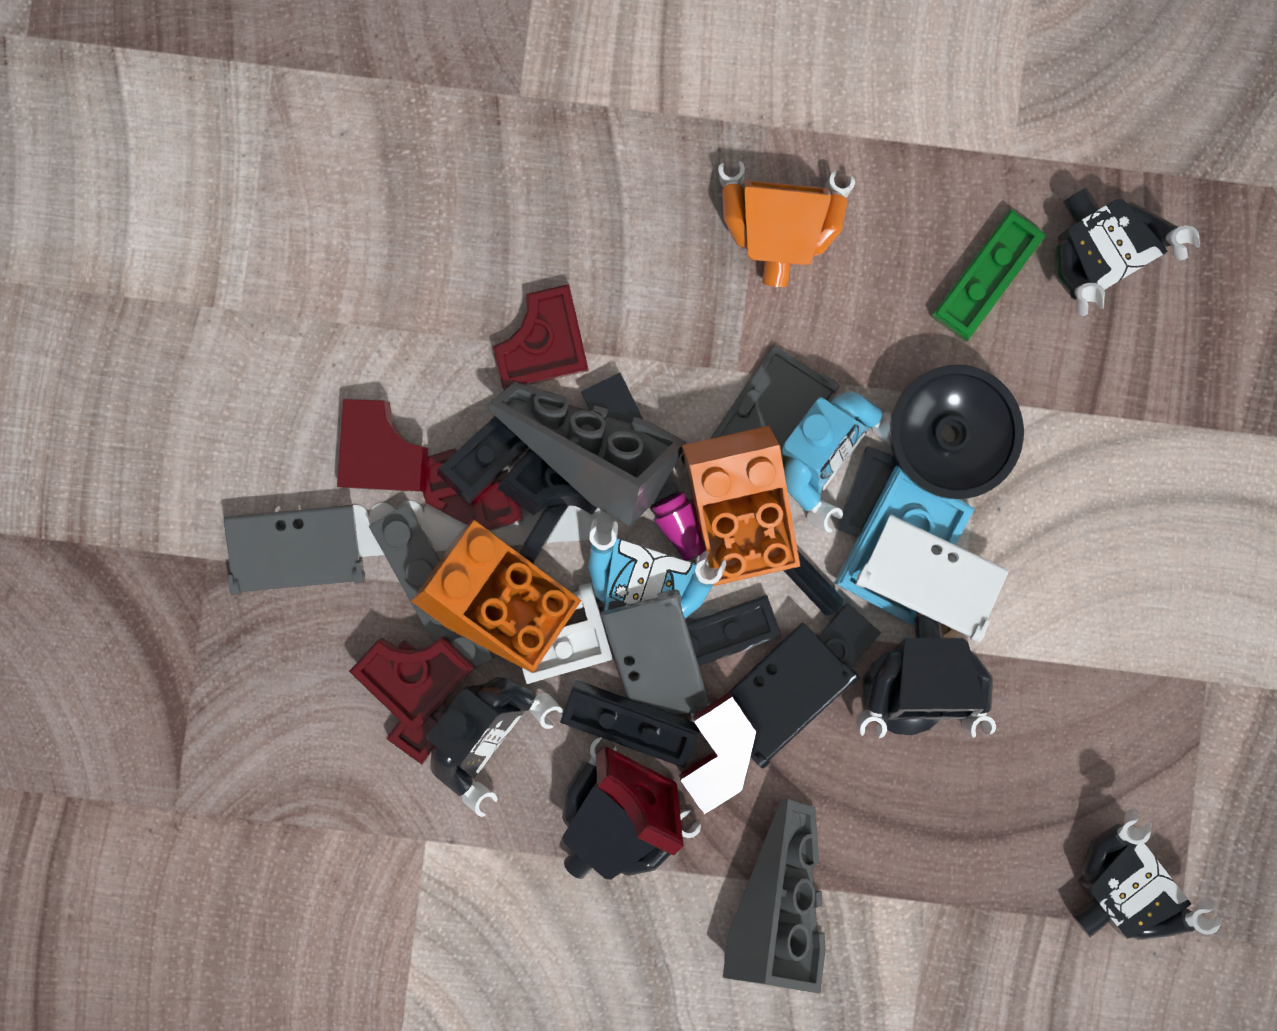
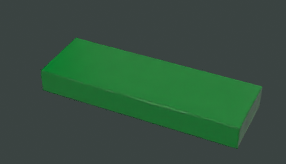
(988, 275)

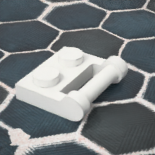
(577, 644)

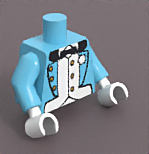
(823, 445)
(636, 574)

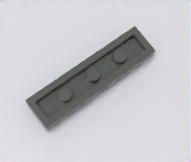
(412, 562)

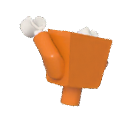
(782, 220)

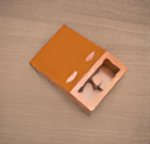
(742, 503)
(496, 598)

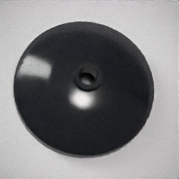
(985, 428)

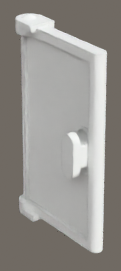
(930, 580)

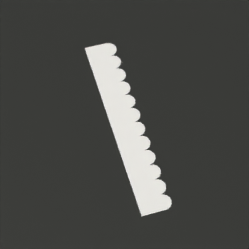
(443, 529)

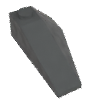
(603, 458)
(776, 921)

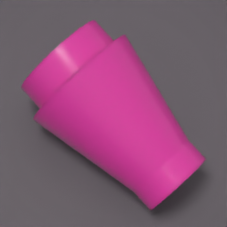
(680, 524)

